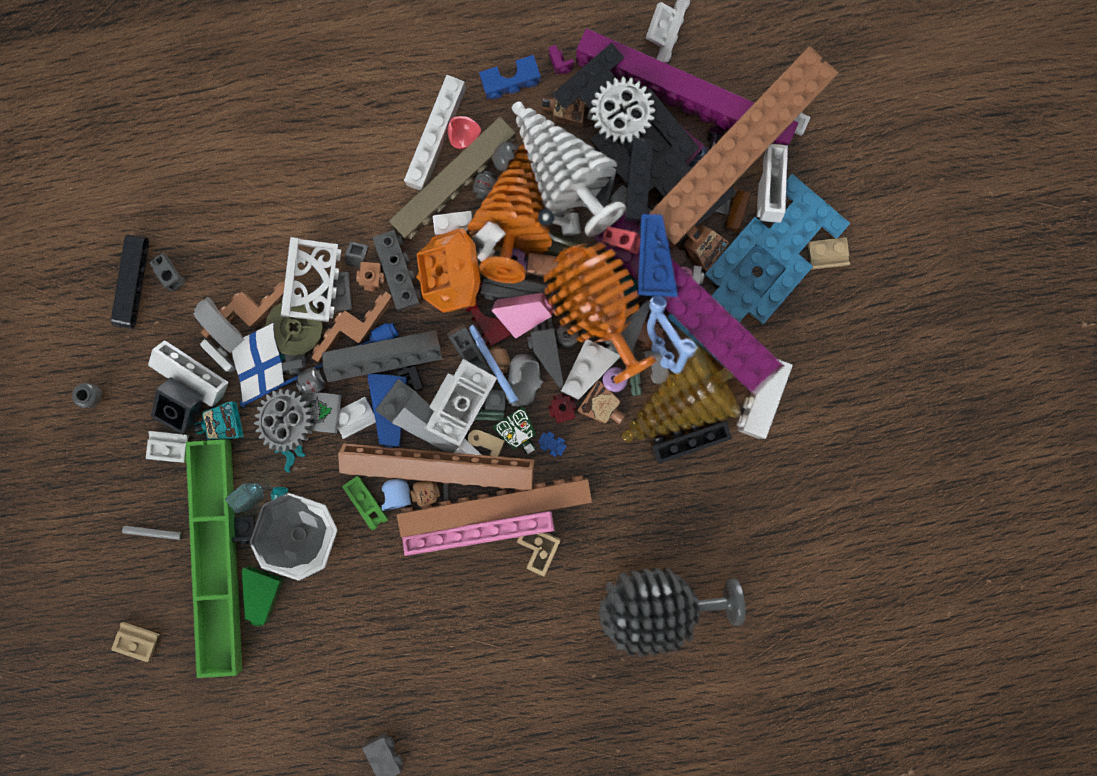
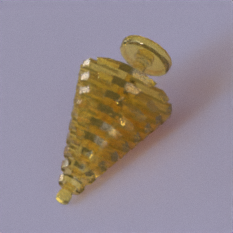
(685, 398)

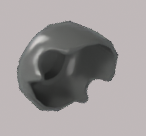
(503, 154)

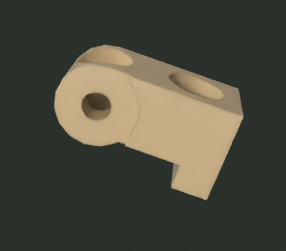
(486, 440)

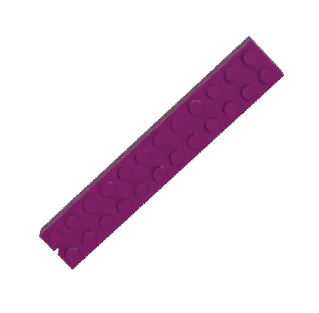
(674, 85)
(708, 322)

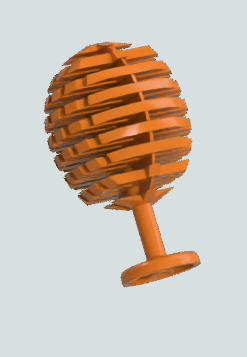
(595, 300)

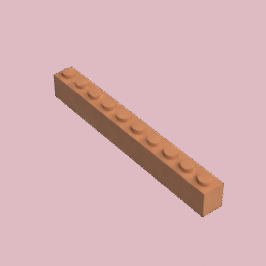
(436, 466)
(493, 507)

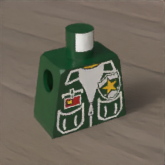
(517, 430)

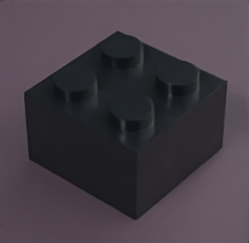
(177, 406)

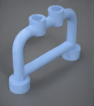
(685, 347)

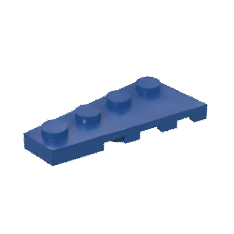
(655, 261)

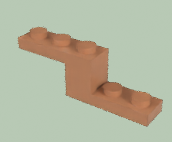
(248, 310)
(352, 326)

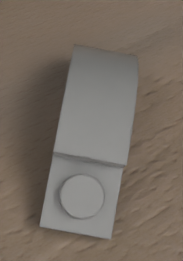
(217, 325)

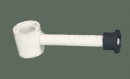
(570, 222)

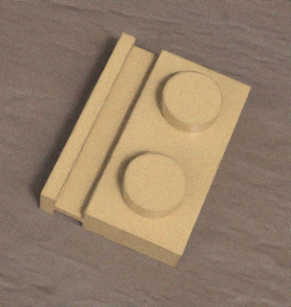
(828, 253)
(135, 642)

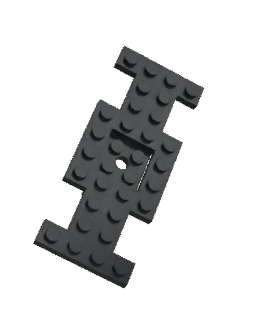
(667, 162)

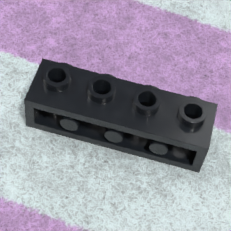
(689, 440)

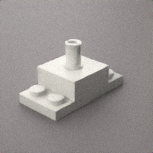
(459, 402)

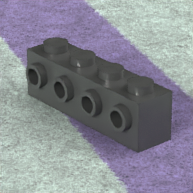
(397, 271)

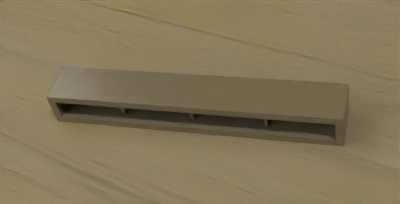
(451, 180)

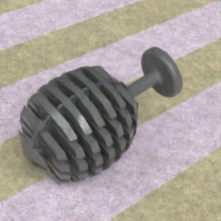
(658, 609)

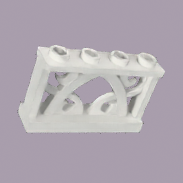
(297, 256)

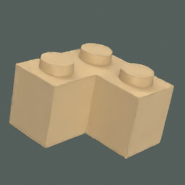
(544, 550)

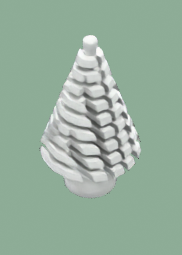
(567, 170)

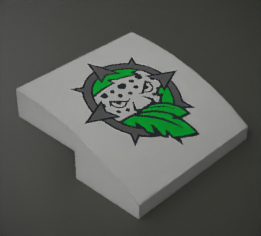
(326, 411)

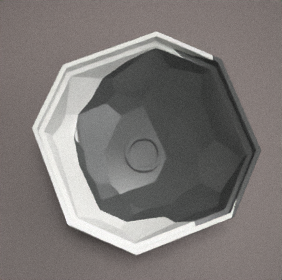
(293, 536)

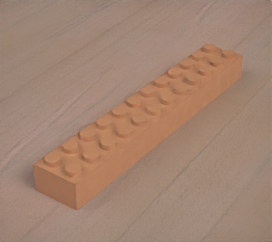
(743, 144)

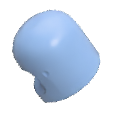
(396, 494)

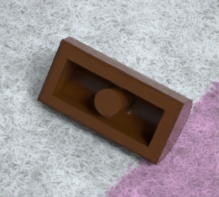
(738, 210)

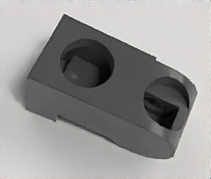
(167, 273)

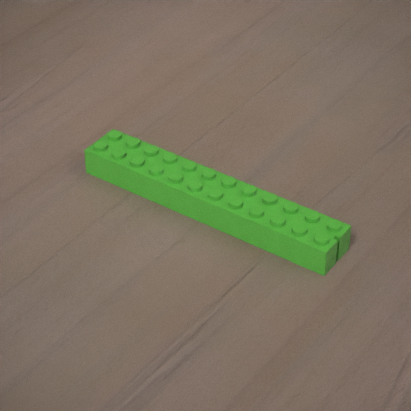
(213, 559)

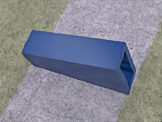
(379, 385)

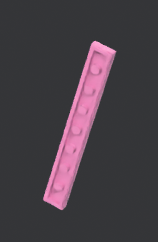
(478, 533)

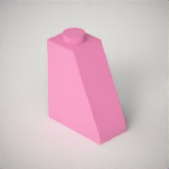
(522, 312)

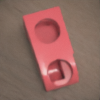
(622, 239)

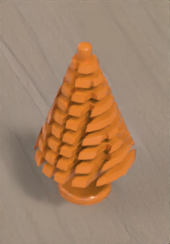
(515, 209)

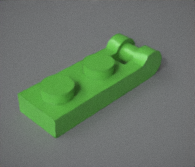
(365, 502)

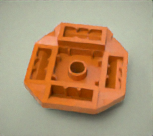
(449, 271)

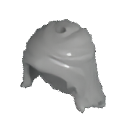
(524, 379)

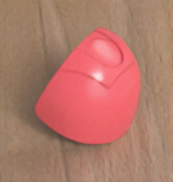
(462, 131)

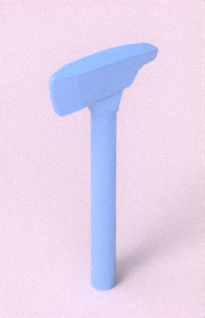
(492, 363)

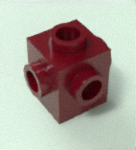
(566, 415)

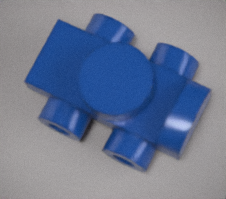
(548, 442)

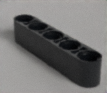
(130, 281)

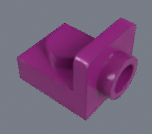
(557, 61)

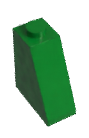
(260, 594)

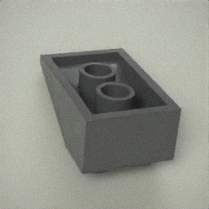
(633, 329)
(546, 351)

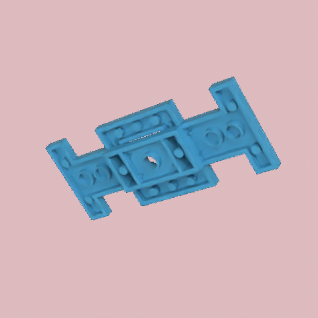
(773, 252)

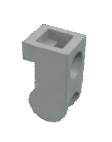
(658, 372)

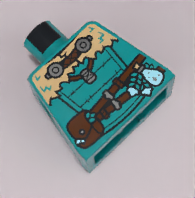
(221, 422)

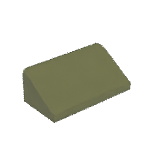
(562, 242)

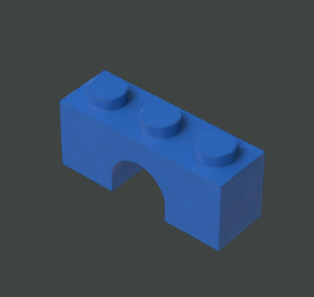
(497, 85)

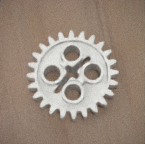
(613, 95)

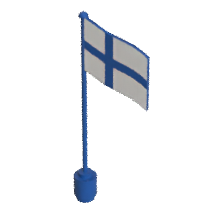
(261, 365)

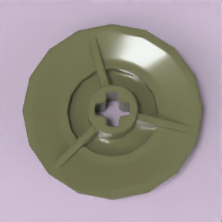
(294, 342)

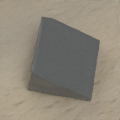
(355, 254)

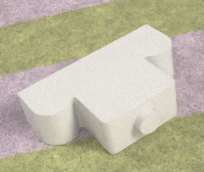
(773, 184)

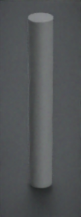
(152, 532)

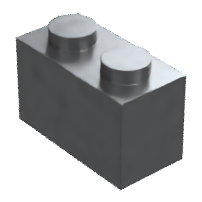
(383, 756)

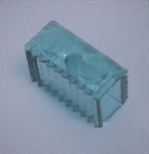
(245, 497)

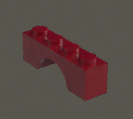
(493, 328)

